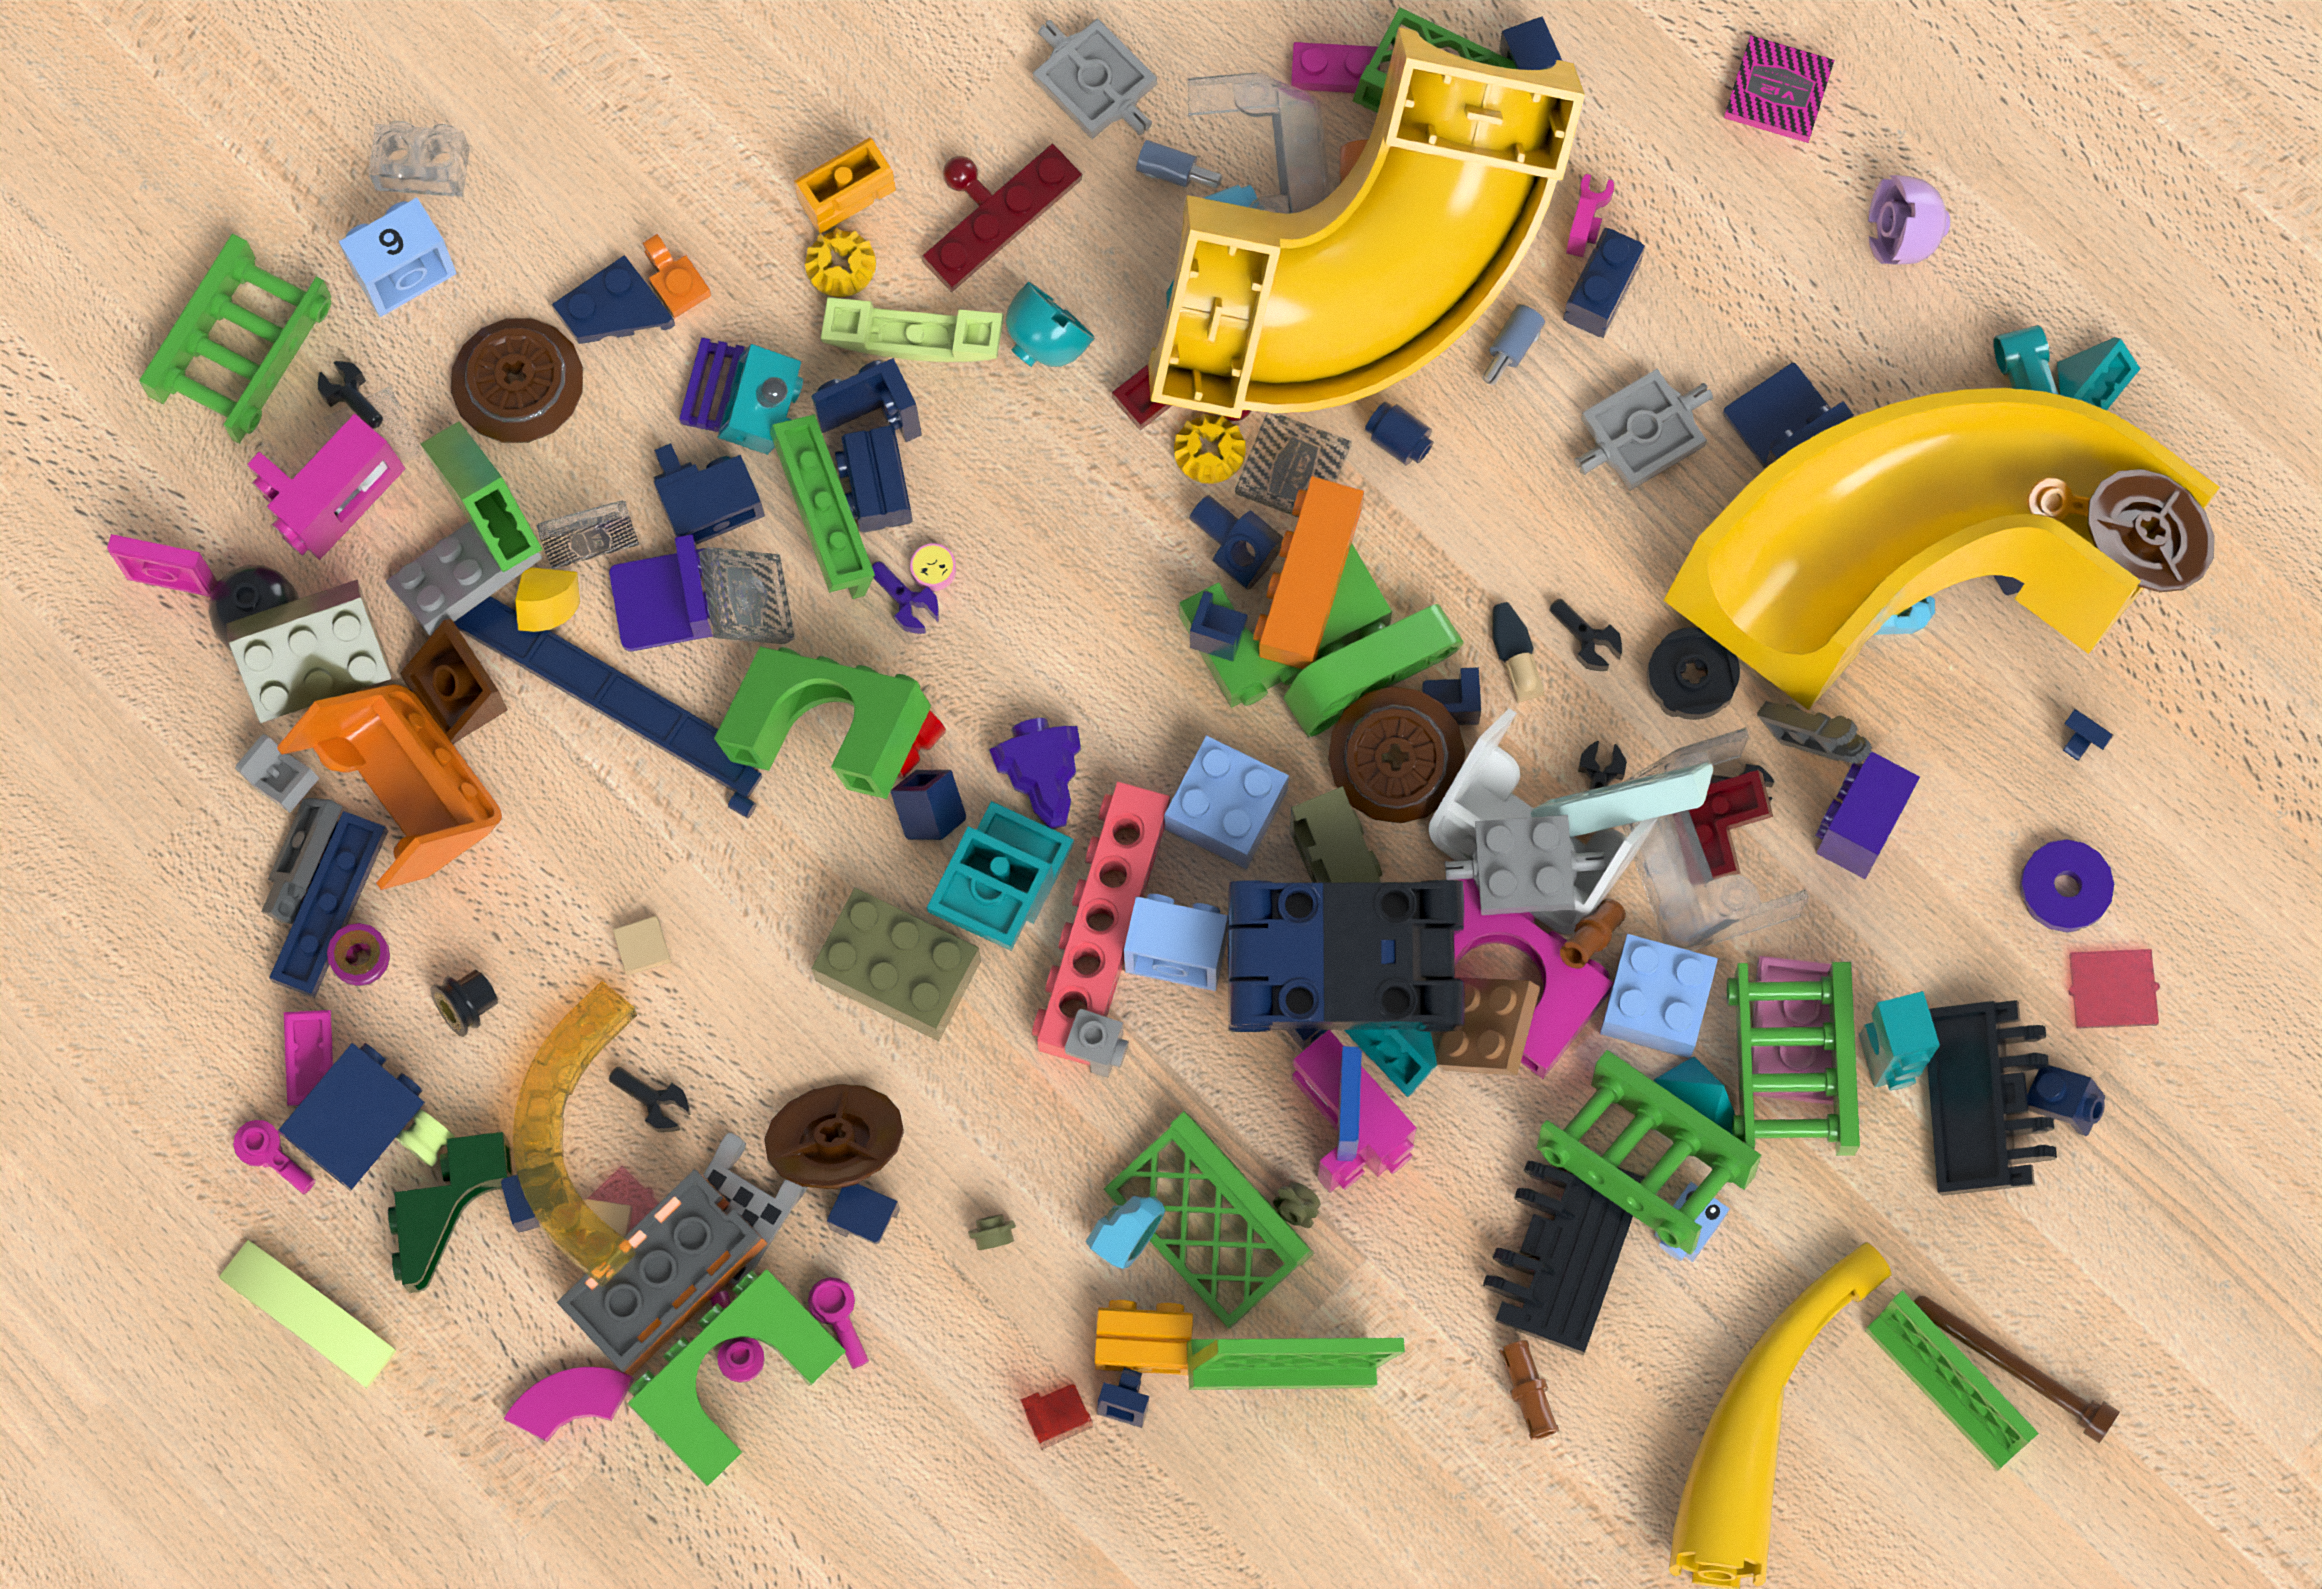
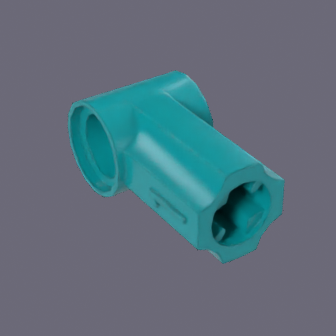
(2025, 359)

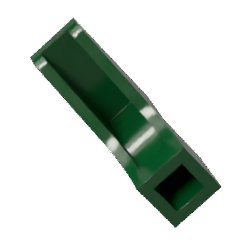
(429, 1215)

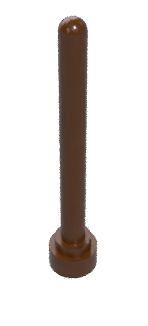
(2093, 1416)

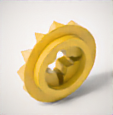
(835, 280)
(1207, 467)

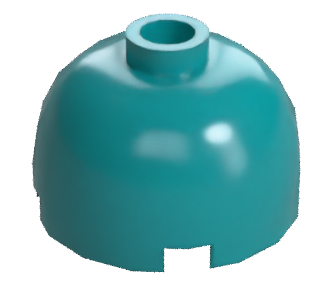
(1044, 329)

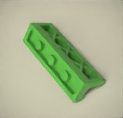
(823, 505)

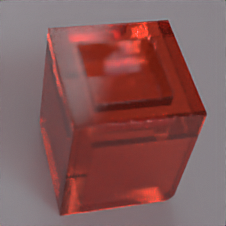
(1056, 1415)

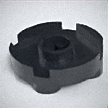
(1678, 695)

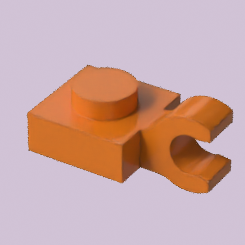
(676, 281)

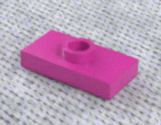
(306, 1051)

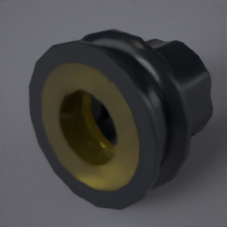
(464, 1000)

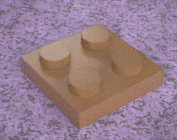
(1494, 1028)

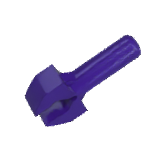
(905, 599)

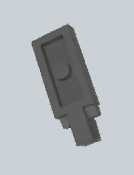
(300, 857)

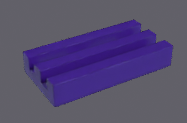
(720, 351)

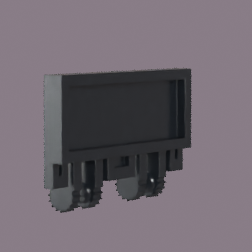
(1975, 1097)
(1574, 1261)

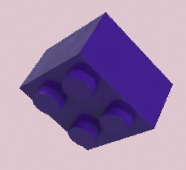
(1870, 808)

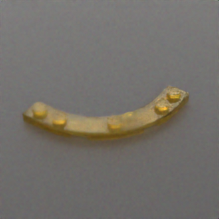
(540, 1129)

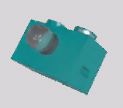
(760, 397)

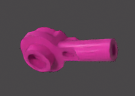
(259, 1145)
(832, 1303)
(740, 1357)

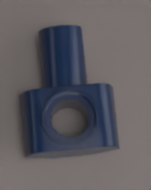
(1233, 535)

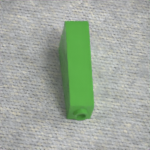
(481, 496)

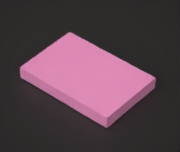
(1790, 1014)

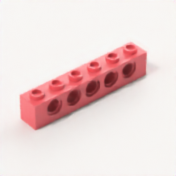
(1126, 808)

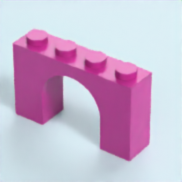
(1568, 993)

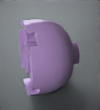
(1908, 220)

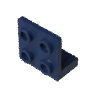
(874, 387)
(1782, 414)

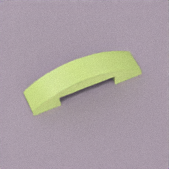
(911, 335)
(307, 1313)

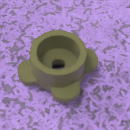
(1297, 1204)
(992, 1232)

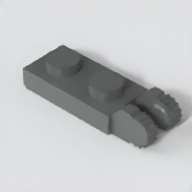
(1815, 733)

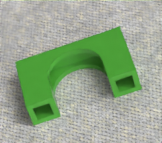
(1355, 613)
(787, 685)
(759, 1312)

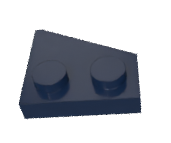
(612, 305)

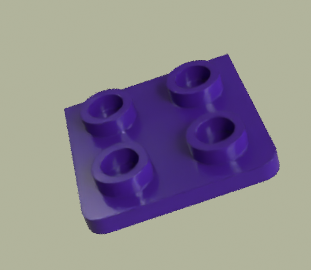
(661, 598)

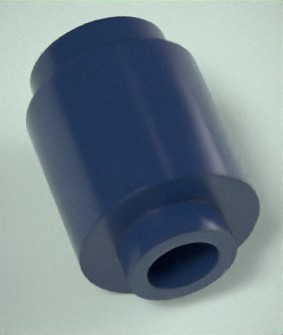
(1399, 433)

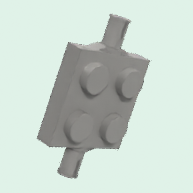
(1094, 78)
(1643, 429)
(1524, 865)

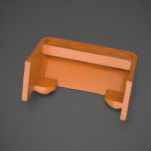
(408, 768)

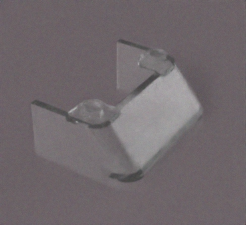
(1295, 126)
(1683, 895)

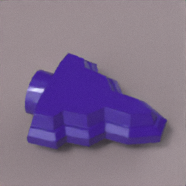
(1041, 766)

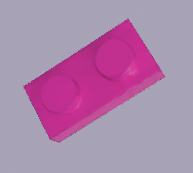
(1329, 66)

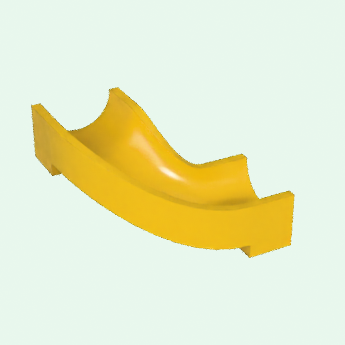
(1389, 263)
(1907, 508)

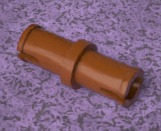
(1592, 933)
(1529, 1390)

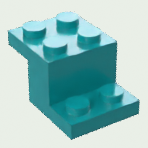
(1000, 875)

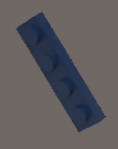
(328, 903)

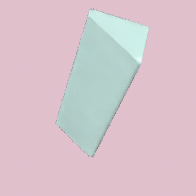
(1631, 800)

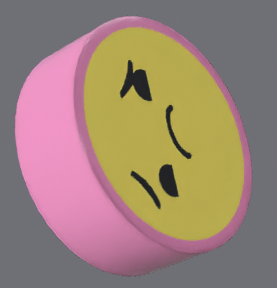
(933, 567)

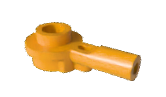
(2055, 500)

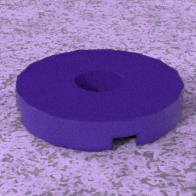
(2081, 864)

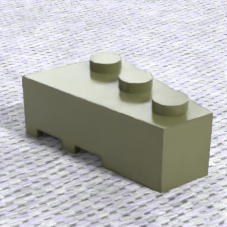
(1332, 840)

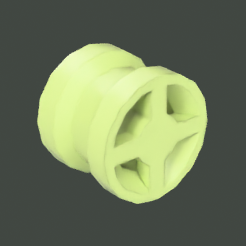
(425, 1137)

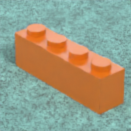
(1310, 573)

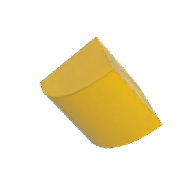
(546, 598)

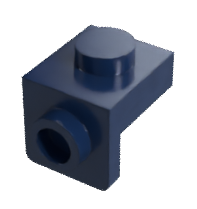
(2067, 1098)

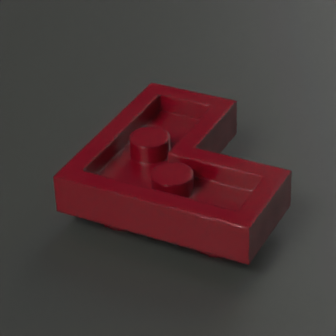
(1726, 807)

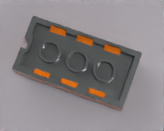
(681, 1261)

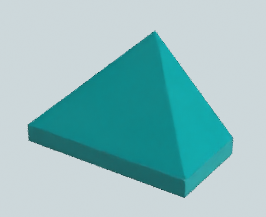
(2097, 373)
(1401, 1054)
(1700, 1090)

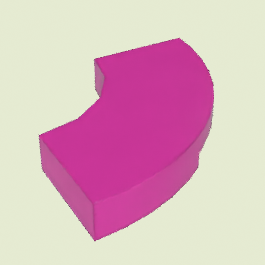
(568, 1397)

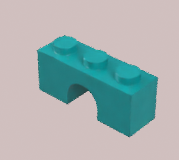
(1899, 1041)

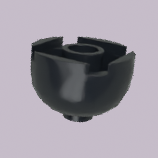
(245, 593)

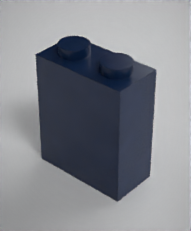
(352, 1114)

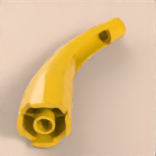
(1731, 1482)

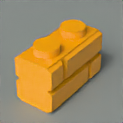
(845, 185)
(1143, 1338)

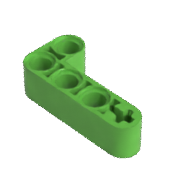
(1370, 664)

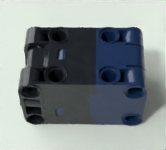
(1344, 956)

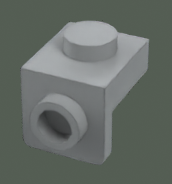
(276, 775)
(1097, 1041)

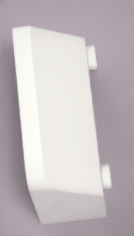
(1485, 793)

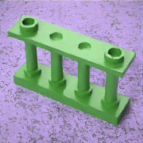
(214, 302)
(1834, 1035)
(1658, 1110)

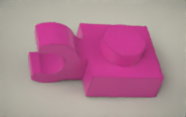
(1586, 226)

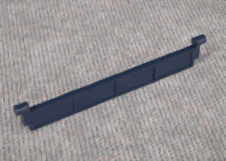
(612, 696)

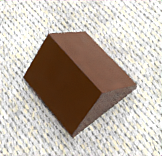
(453, 683)

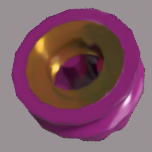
(344, 949)

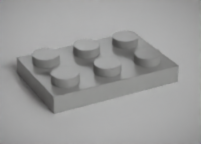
(451, 578)

